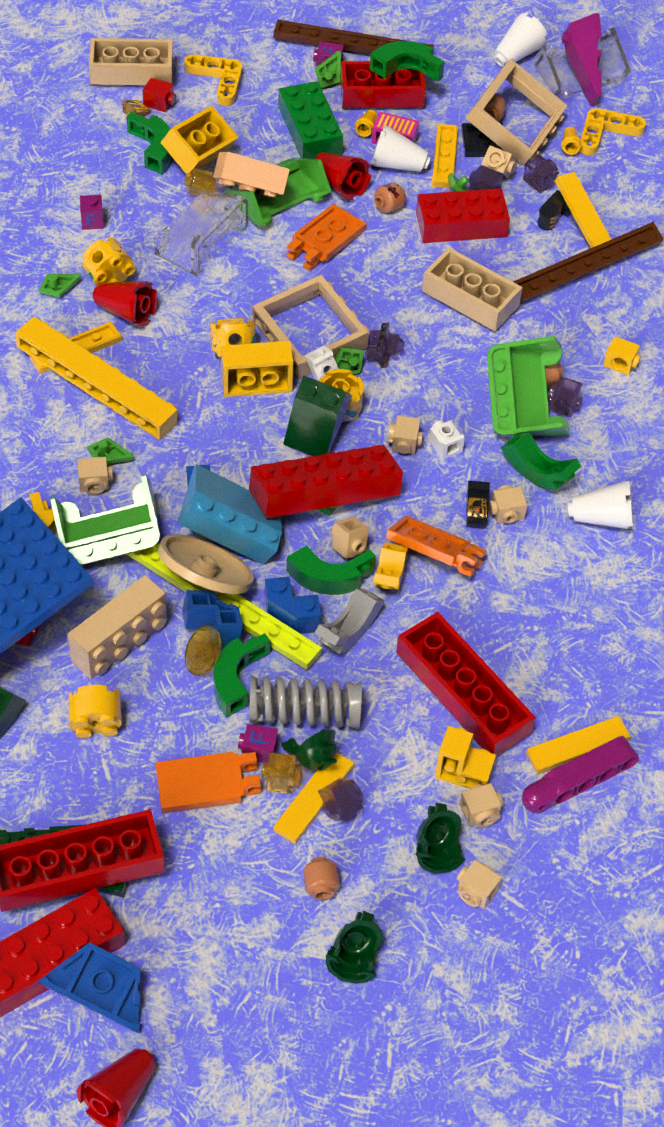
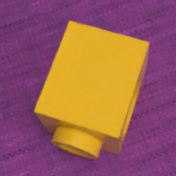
(622, 356)

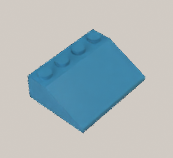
(229, 516)

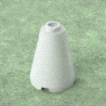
(521, 40)
(398, 152)
(604, 506)

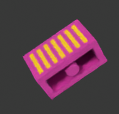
(407, 127)

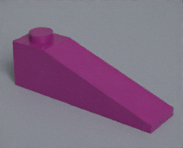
(583, 53)

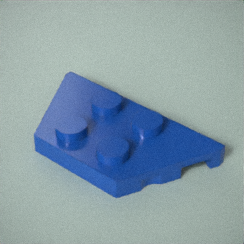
(100, 984)

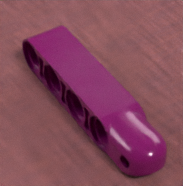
(580, 775)

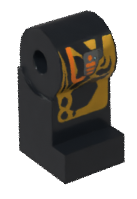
(552, 211)
(477, 503)

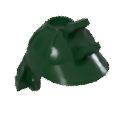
(316, 751)
(438, 841)
(355, 950)

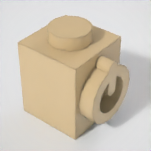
(500, 161)
(405, 435)
(94, 475)
(508, 504)
(349, 537)
(481, 805)
(478, 884)

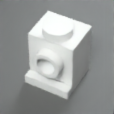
(319, 359)
(446, 439)

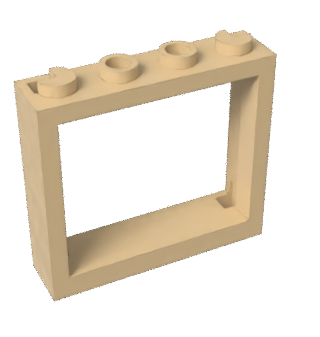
(532, 90)
(264, 310)

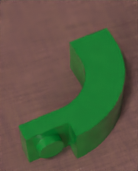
(406, 55)
(152, 130)
(537, 466)
(327, 577)
(233, 658)

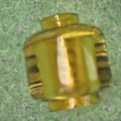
(199, 181)

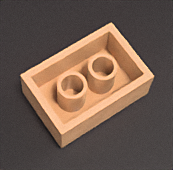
(250, 174)

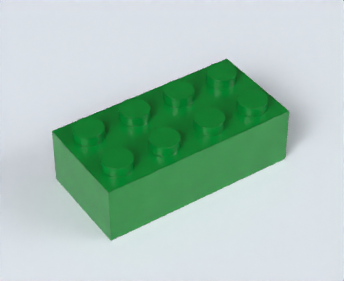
(310, 120)

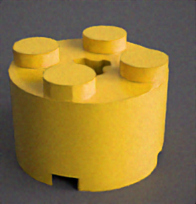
(94, 711)

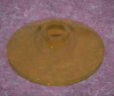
(202, 650)

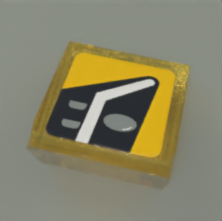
(136, 107)

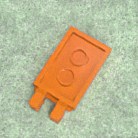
(325, 236)
(436, 544)
(206, 781)

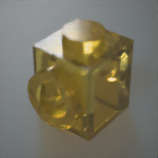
(281, 773)

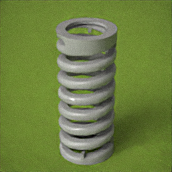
(350, 696)

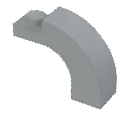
(352, 622)

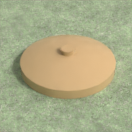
(205, 564)

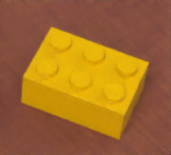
(199, 139)
(256, 368)

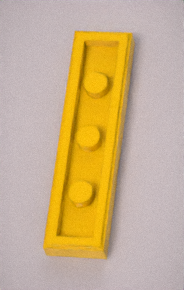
(444, 155)
(582, 209)
(91, 340)
(570, 746)
(308, 802)

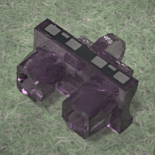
(386, 345)

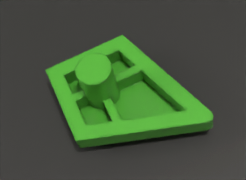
(329, 70)
(457, 184)
(58, 284)
(350, 359)
(111, 450)

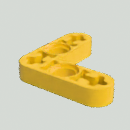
(231, 72)
(596, 121)

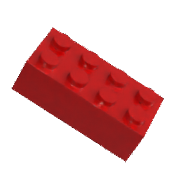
(368, 90)
(462, 215)

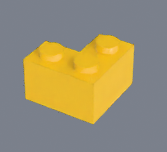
(460, 762)

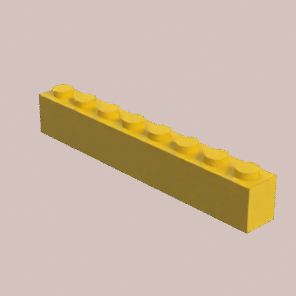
(97, 378)

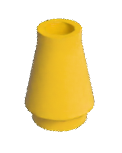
(365, 123)
(571, 142)

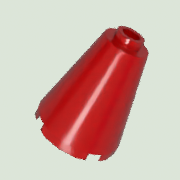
(346, 173)
(127, 300)
(117, 1088)

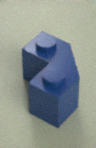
(205, 609)
(298, 612)

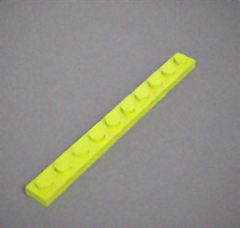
(254, 619)

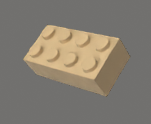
(130, 61)
(472, 289)
(118, 627)

